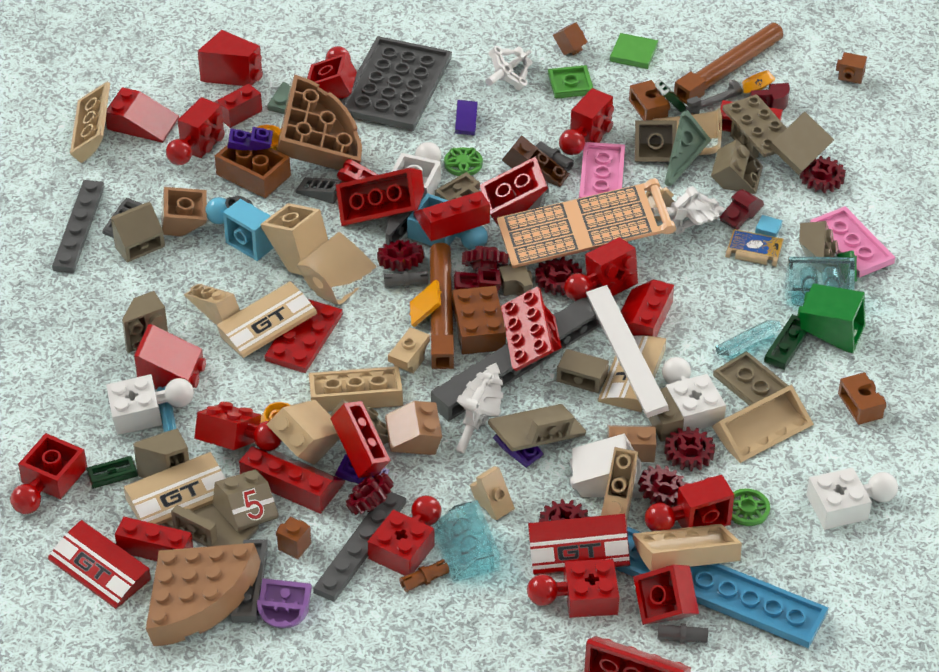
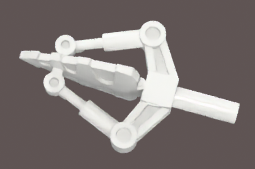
(505, 70)
(695, 207)
(480, 401)

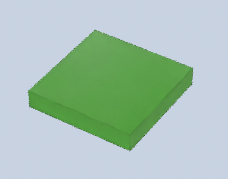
(634, 50)
(570, 81)

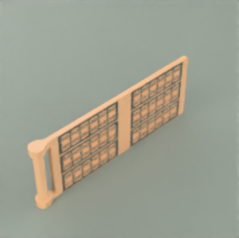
(583, 224)

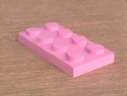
(601, 168)
(855, 236)

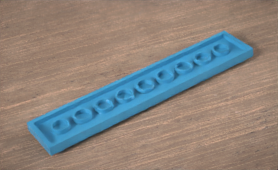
(747, 599)

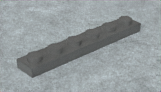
(78, 226)
(355, 550)

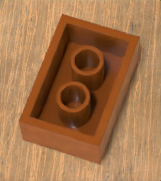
(254, 170)
(478, 319)

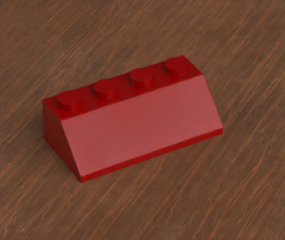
(380, 196)
(292, 478)
(609, 656)

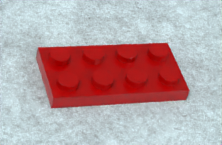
(302, 343)

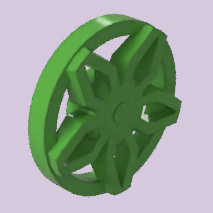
(463, 161)
(748, 507)

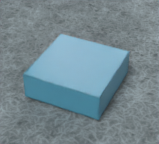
(768, 226)

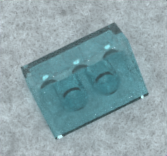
(826, 271)
(466, 542)

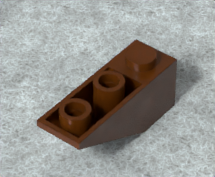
(525, 150)

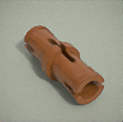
(424, 575)

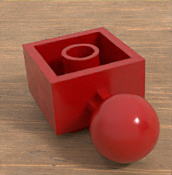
(335, 73)
(589, 122)
(198, 132)
(608, 265)
(234, 428)
(47, 468)
(697, 505)
(406, 541)
(588, 587)

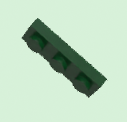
(786, 344)

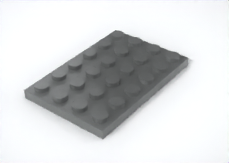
(396, 82)

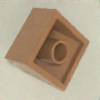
(183, 210)
(414, 428)
(640, 437)

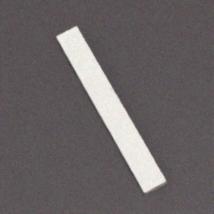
(627, 352)

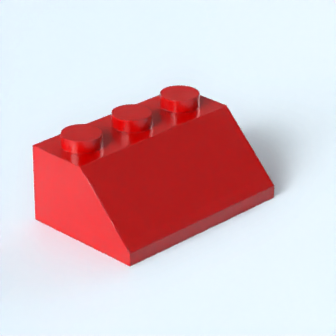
(454, 216)
(648, 307)

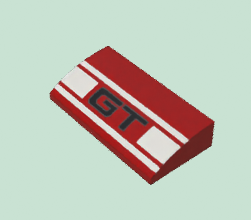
(578, 540)
(99, 564)

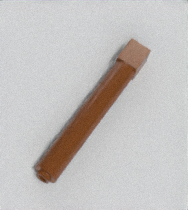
(696, 83)
(442, 318)

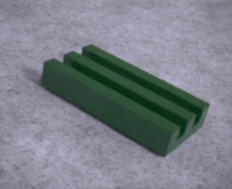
(670, 96)
(112, 475)

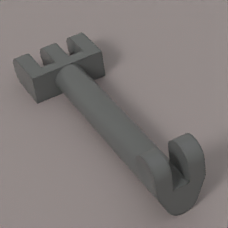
(695, 104)

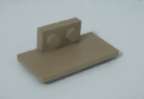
(754, 125)
(536, 427)
(208, 526)

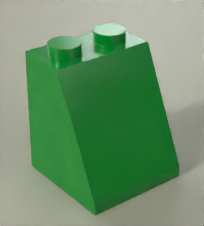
(834, 315)

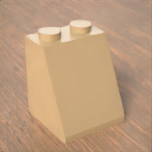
(295, 233)
(305, 430)

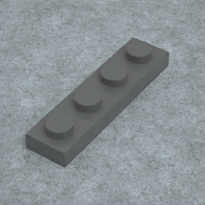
(248, 609)

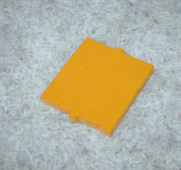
(425, 303)

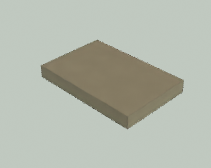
(801, 143)
(748, 378)

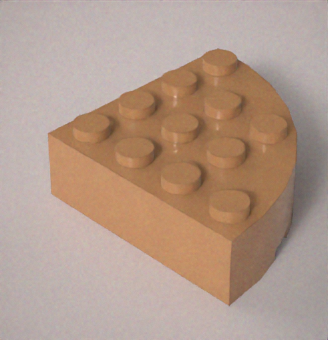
(318, 127)
(198, 589)

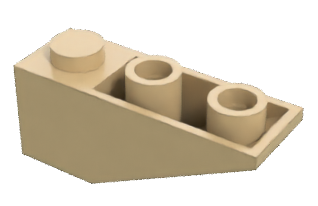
(214, 303)
(620, 482)

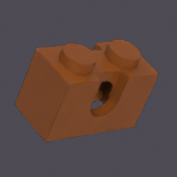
(648, 101)
(861, 398)

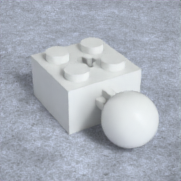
(427, 159)
(694, 396)
(136, 402)
(842, 498)

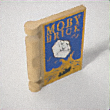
(754, 247)

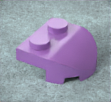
(283, 602)

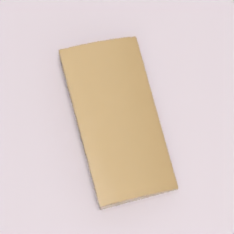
(763, 424)
(687, 546)

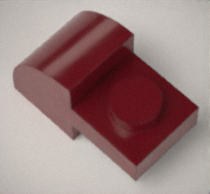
(775, 96)
(743, 206)
(483, 278)

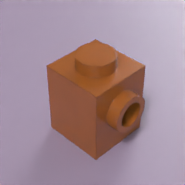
(570, 39)
(851, 67)
(293, 537)

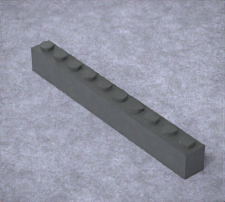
(572, 324)

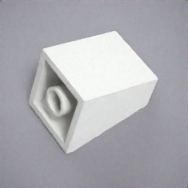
(592, 466)

